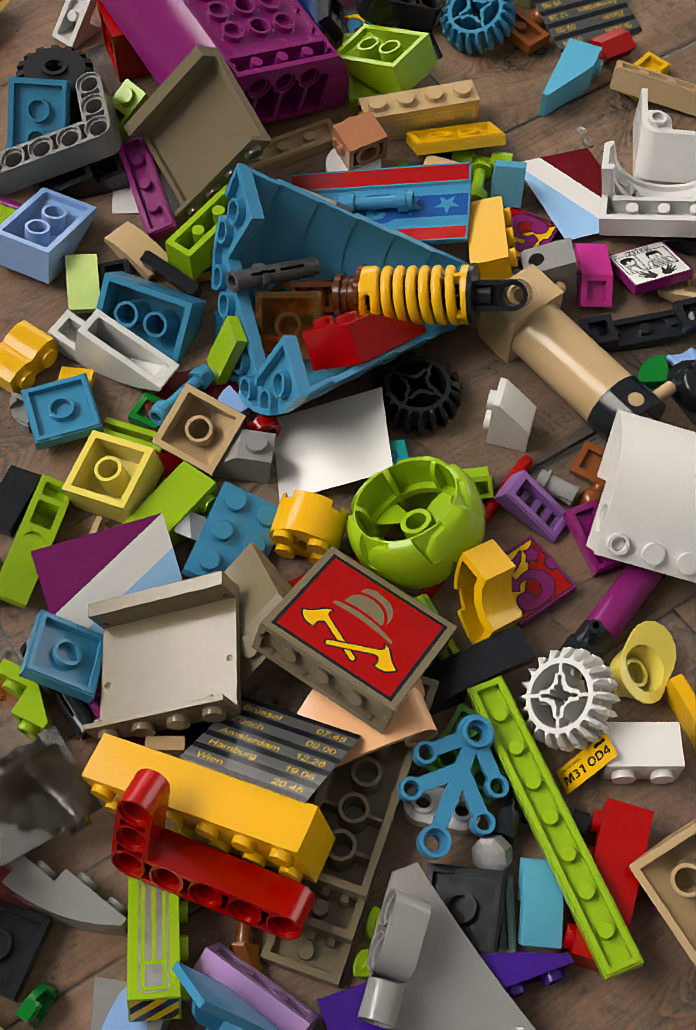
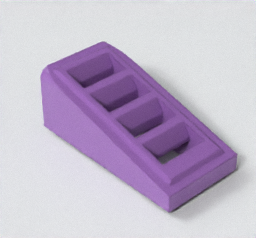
(526, 513)

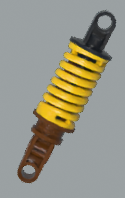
(415, 293)

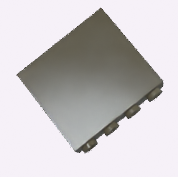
(199, 128)

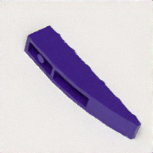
(511, 969)

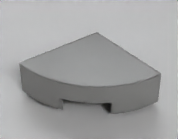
(19, 412)

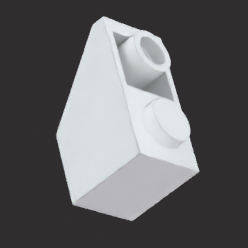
(508, 417)

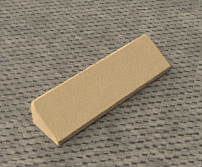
(661, 87)

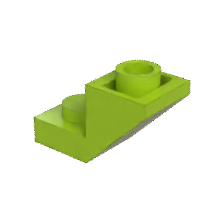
(31, 709)

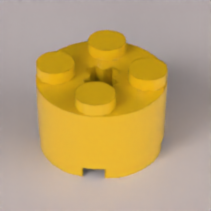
(307, 526)

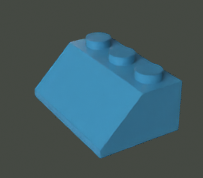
(152, 312)

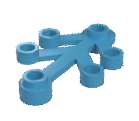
(457, 780)

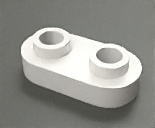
(423, 816)

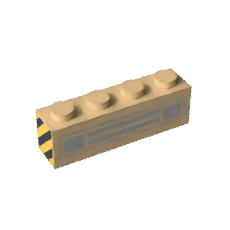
(423, 108)

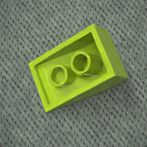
(388, 57)

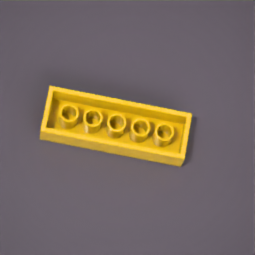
(219, 809)

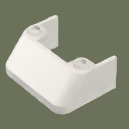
(659, 151)

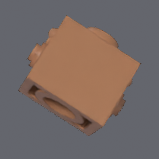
(359, 140)

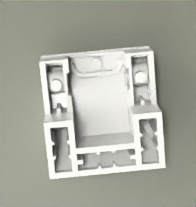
(648, 497)

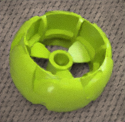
(397, 498)

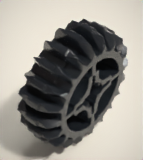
(421, 403)

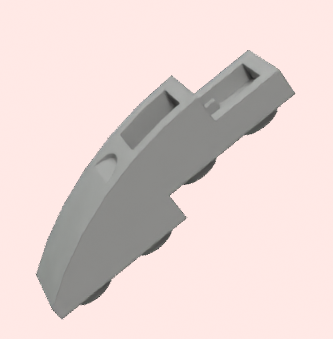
(66, 899)

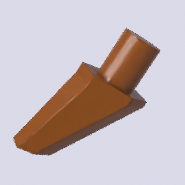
(243, 946)

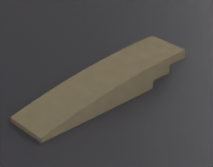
(360, 810)

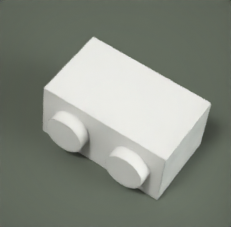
(644, 752)

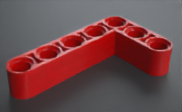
(197, 871)

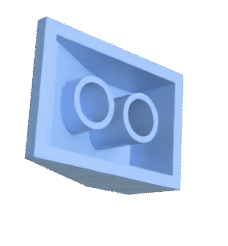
(43, 233)

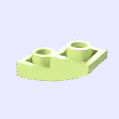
(82, 282)

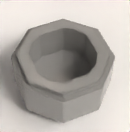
(492, 853)

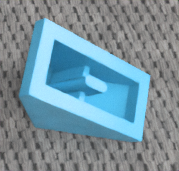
(508, 182)

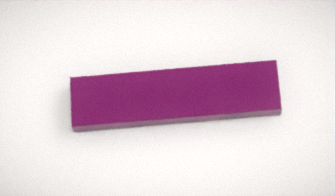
(147, 188)

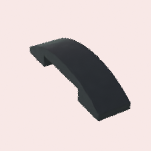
(643, 330)

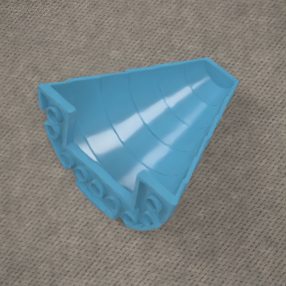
(282, 223)

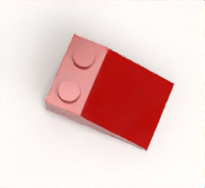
(355, 338)

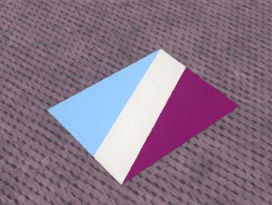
(105, 567)

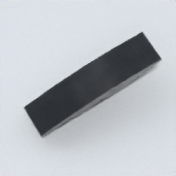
(90, 180)
(478, 664)

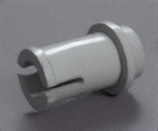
(557, 486)

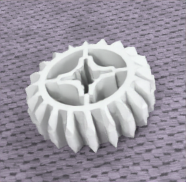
(579, 716)

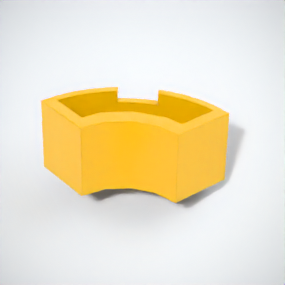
(486, 591)

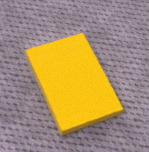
(455, 138)

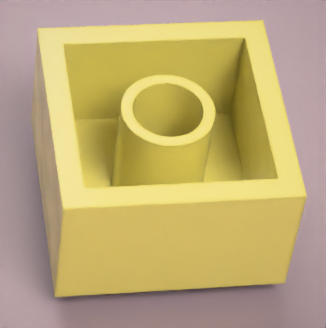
(112, 476)

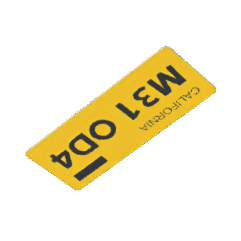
(586, 763)

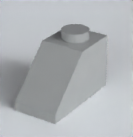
(249, 457)

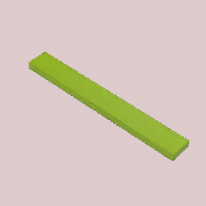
(556, 832)

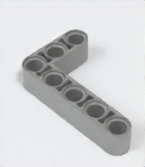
(68, 147)

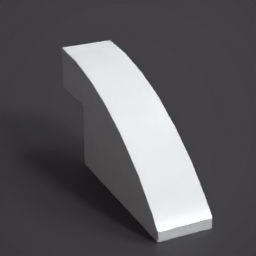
(112, 350)

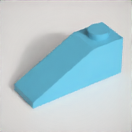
(572, 75)

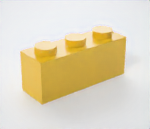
(491, 238)

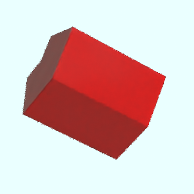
(614, 44)

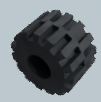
(59, 65)

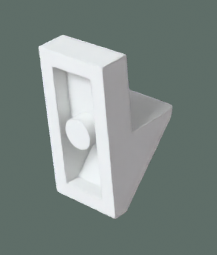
(74, 22)

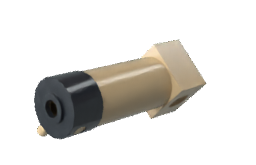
(567, 356)

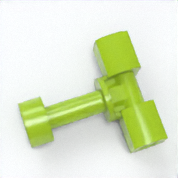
(481, 168)

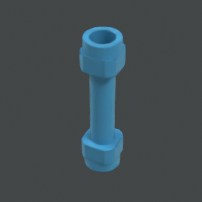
(402, 201)
(199, 378)

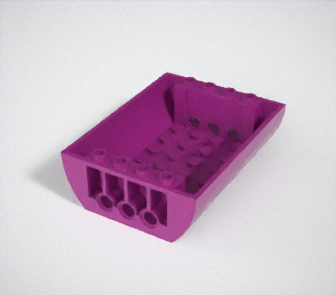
(268, 45)

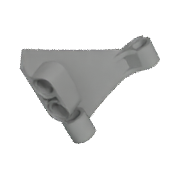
(428, 969)

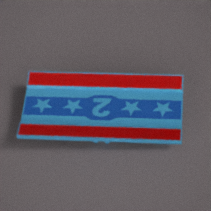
(439, 191)

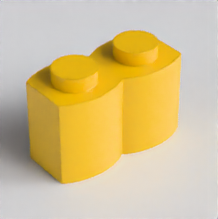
(24, 355)

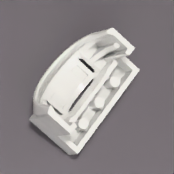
(643, 207)

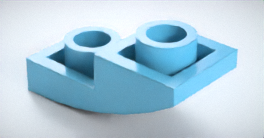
(540, 905)

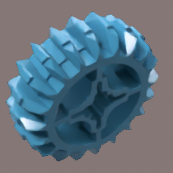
(471, 34)

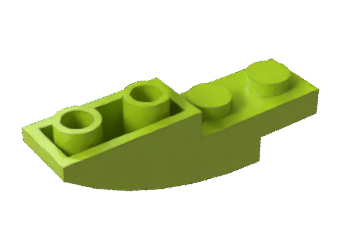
(35, 532)

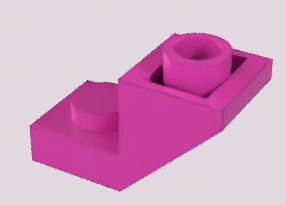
(594, 274)

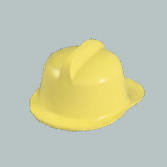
(644, 663)

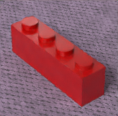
(618, 841)

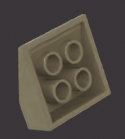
(259, 592)

